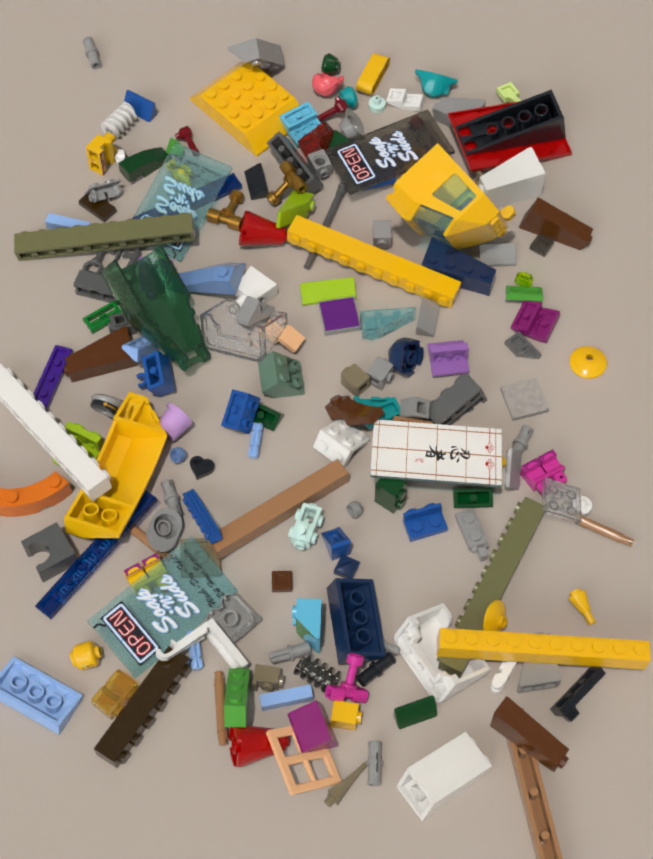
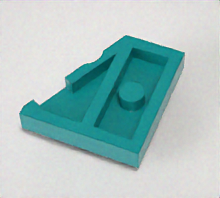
(389, 405)

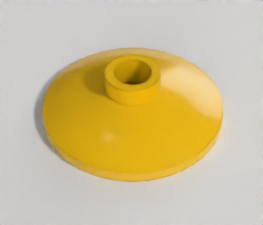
(588, 368)
(495, 617)

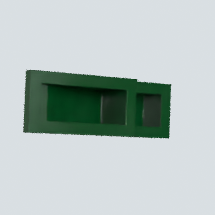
(142, 163)

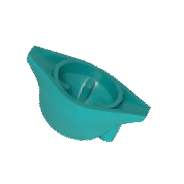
(435, 84)

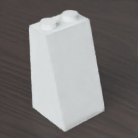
(514, 180)
(443, 775)

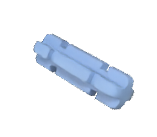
(255, 440)
(195, 654)

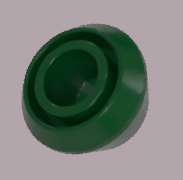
(330, 64)

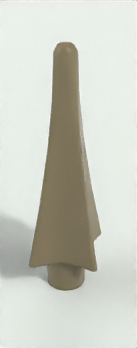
(339, 790)

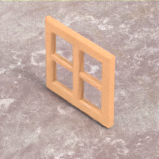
(304, 758)

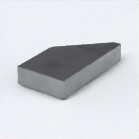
(522, 347)

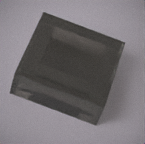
(541, 245)

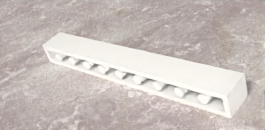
(52, 436)

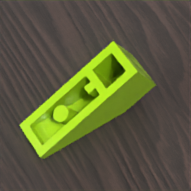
(296, 204)

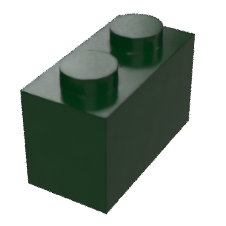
(390, 494)

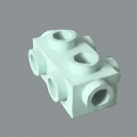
(304, 532)

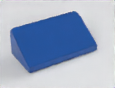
(143, 107)

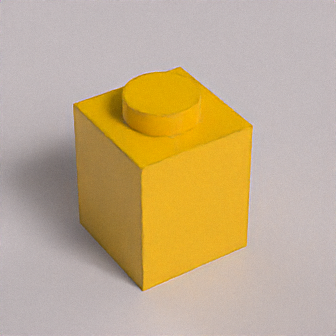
(345, 715)

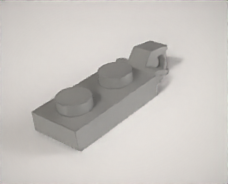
(473, 533)

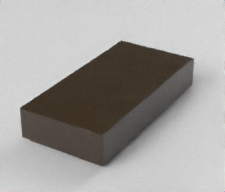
(101, 209)

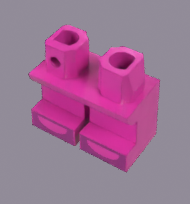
(544, 467)

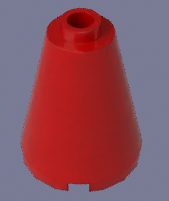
(260, 231)
(251, 744)

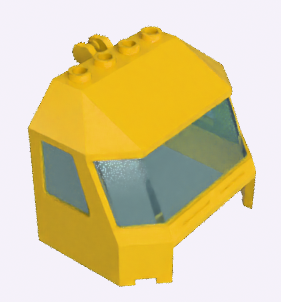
(446, 204)

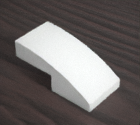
(400, 99)

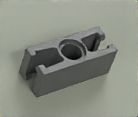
(93, 286)

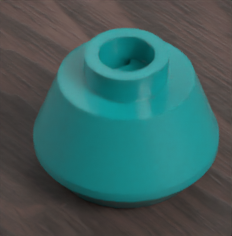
(350, 96)

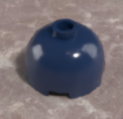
(405, 355)

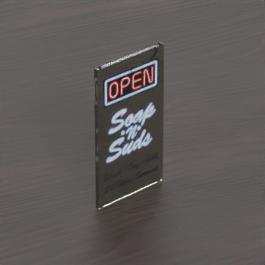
(386, 151)

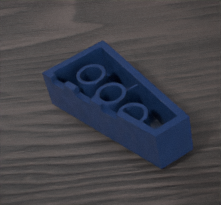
(455, 264)

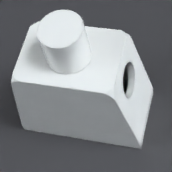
(257, 286)

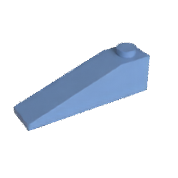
(214, 279)

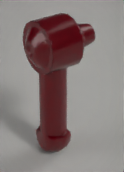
(339, 107)
(185, 133)

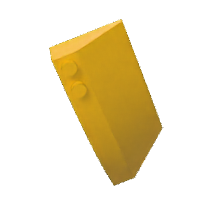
(130, 459)

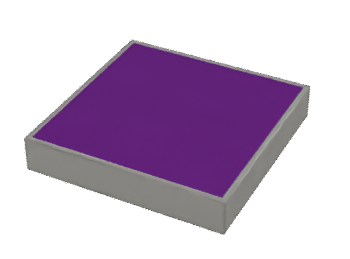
(339, 315)

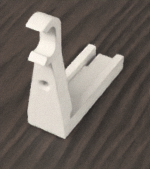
(216, 637)

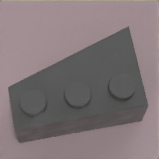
(456, 400)

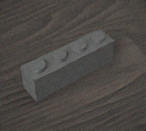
(286, 151)

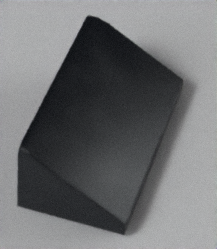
(256, 182)

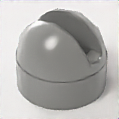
(354, 509)

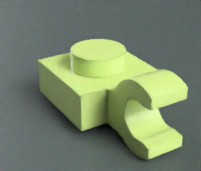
(508, 93)

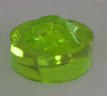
(524, 279)

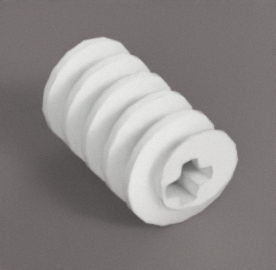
(119, 120)

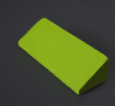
(327, 290)

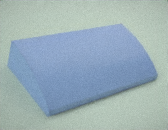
(37, 695)

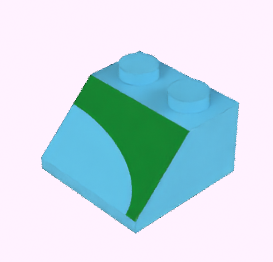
(308, 621)

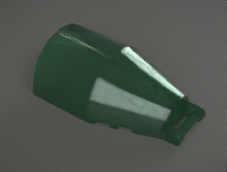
(158, 306)

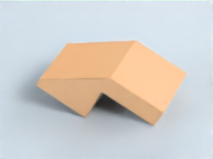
(290, 338)

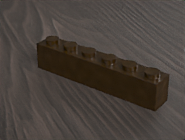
(141, 708)

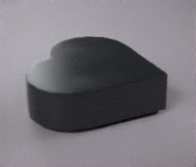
(201, 467)

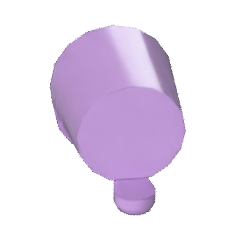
(174, 422)

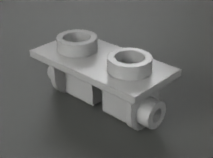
(109, 187)

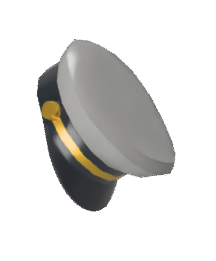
(105, 404)

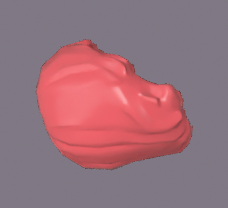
(325, 84)

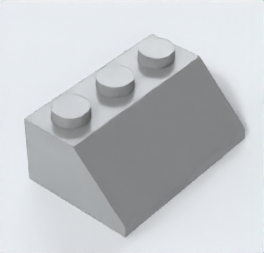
(259, 53)

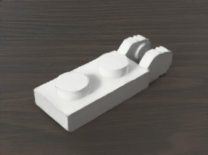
(500, 679)

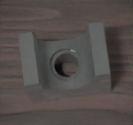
(55, 543)

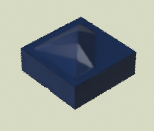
(346, 567)

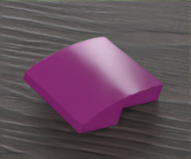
(535, 321)

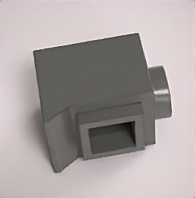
(118, 321)

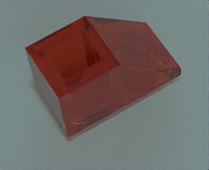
(316, 139)

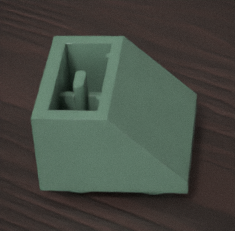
(280, 376)

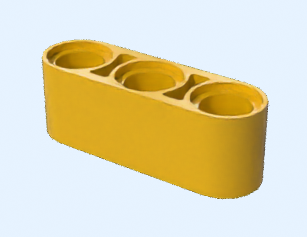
(372, 74)

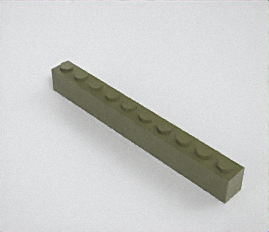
(104, 236)
(496, 575)

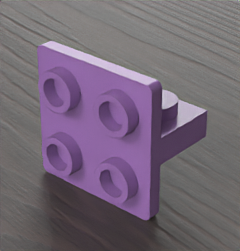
(448, 358)

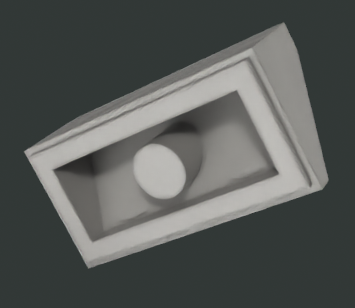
(498, 254)
(427, 318)
(513, 469)

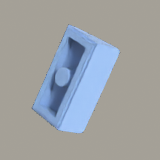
(138, 348)

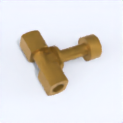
(290, 180)
(227, 215)

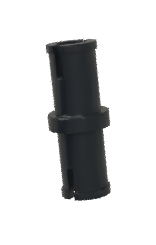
(375, 669)

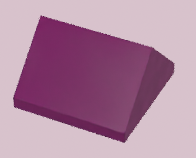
(312, 728)

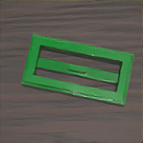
(101, 322)

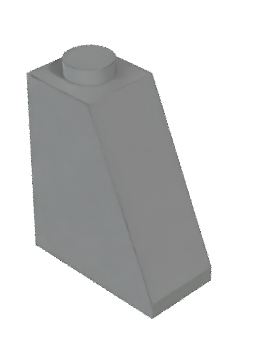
(449, 105)
(538, 676)

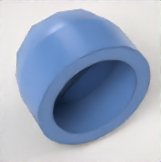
(178, 454)

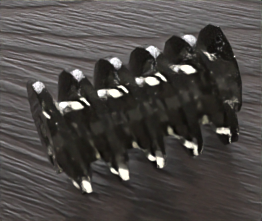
(316, 673)

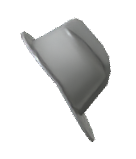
(351, 125)
(164, 529)

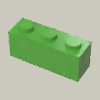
(237, 697)

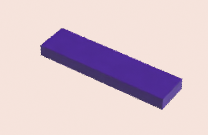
(52, 376)

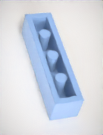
(54, 221)
(286, 697)

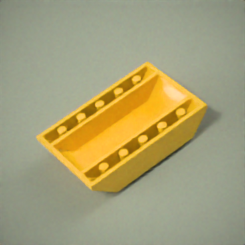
(246, 105)

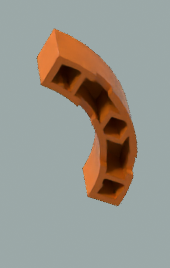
(35, 497)

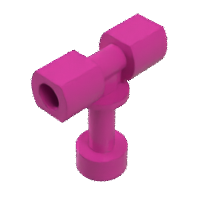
(347, 688)

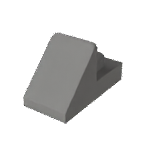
(253, 311)

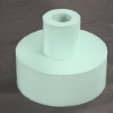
(377, 104)

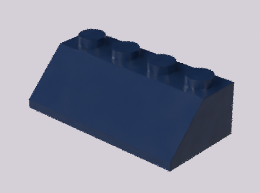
(355, 619)

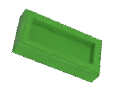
(524, 293)

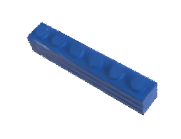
(201, 516)

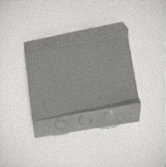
(234, 616)

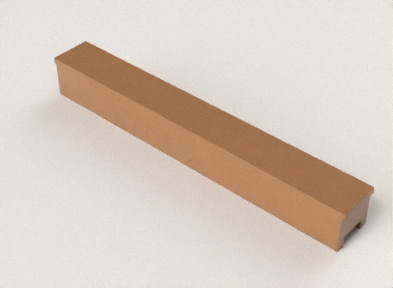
(279, 508)
(535, 803)

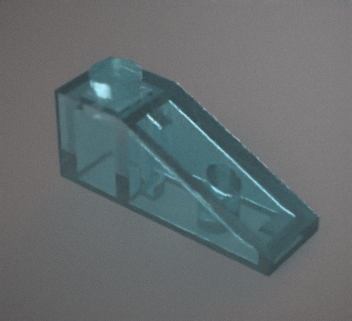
(382, 322)

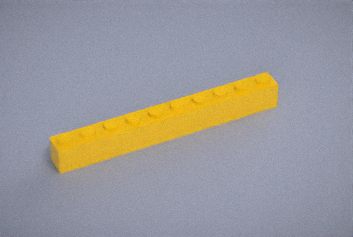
(373, 261)
(543, 648)

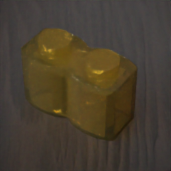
(114, 694)

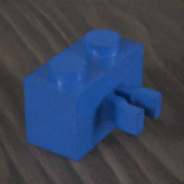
(157, 374)

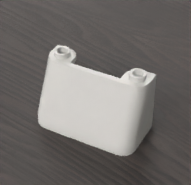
(419, 647)

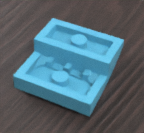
(299, 122)

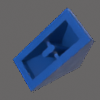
(336, 543)

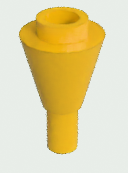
(581, 603)

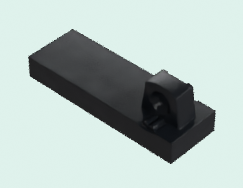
(567, 703)

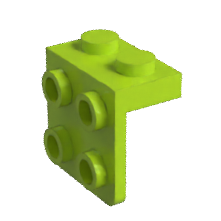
(89, 440)

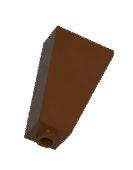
(556, 225)
(100, 357)
(529, 735)

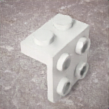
(339, 441)

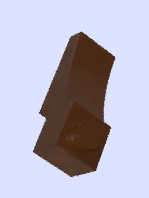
(351, 411)

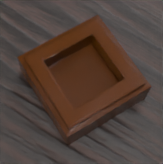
(281, 581)

